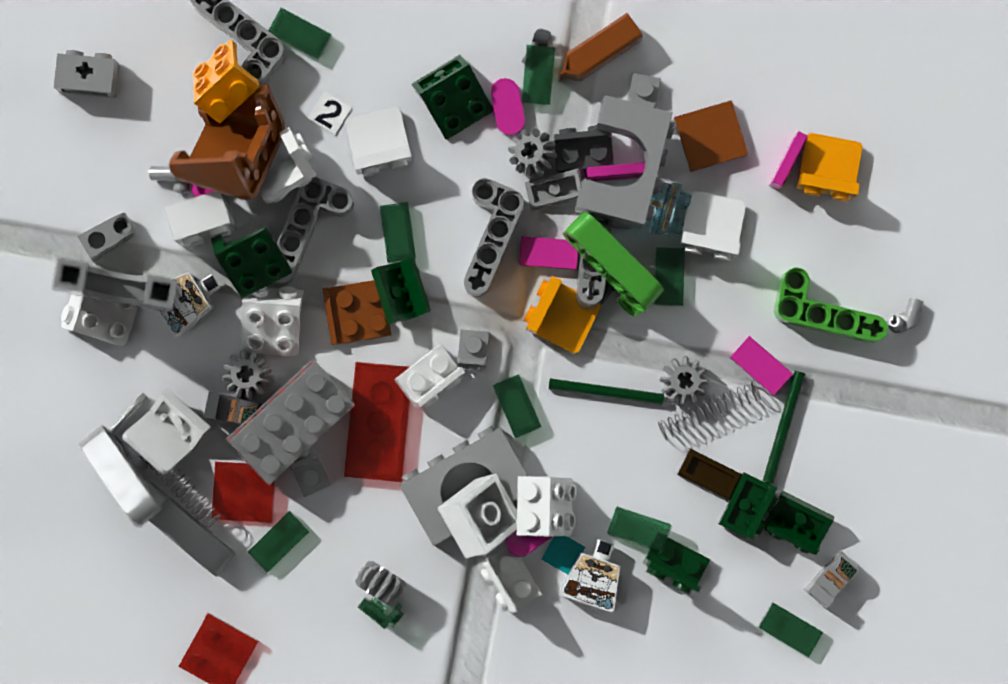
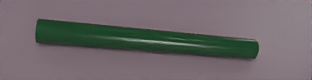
(606, 391)
(783, 427)

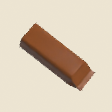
(600, 49)

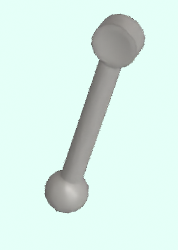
(138, 401)

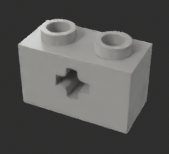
(100, 83)

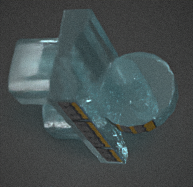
(664, 208)

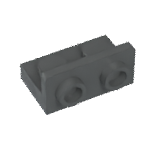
(582, 149)

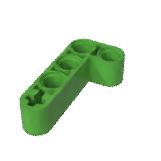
(614, 264)
(830, 312)

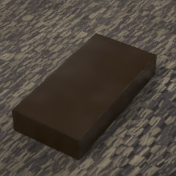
(709, 474)

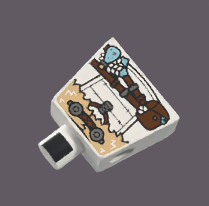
(189, 303)
(593, 578)

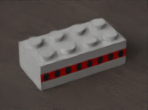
(290, 422)

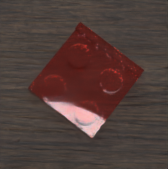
(241, 494)
(218, 652)

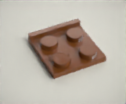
(711, 136)
(355, 313)

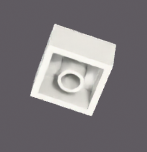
(200, 219)
(480, 516)

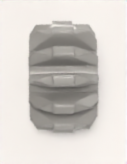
(541, 154)
(238, 368)
(674, 383)
(380, 583)

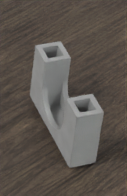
(649, 130)
(87, 281)
(424, 488)

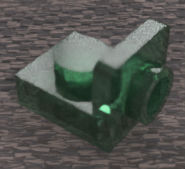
(375, 610)

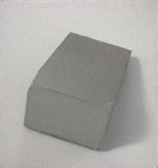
(554, 189)

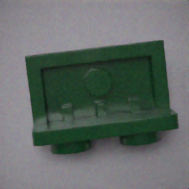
(401, 291)
(749, 506)
(798, 523)

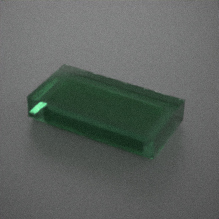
(300, 33)
(538, 74)
(397, 232)
(670, 274)
(517, 406)
(639, 529)
(278, 541)
(790, 629)

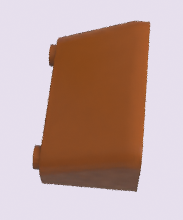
(236, 152)

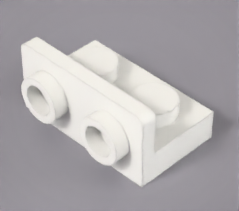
(429, 377)

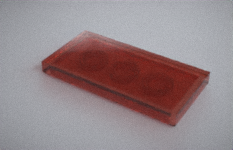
(377, 424)

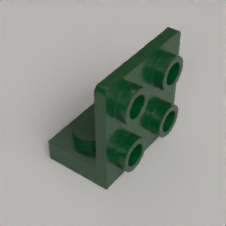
(453, 96)
(251, 261)
(679, 564)

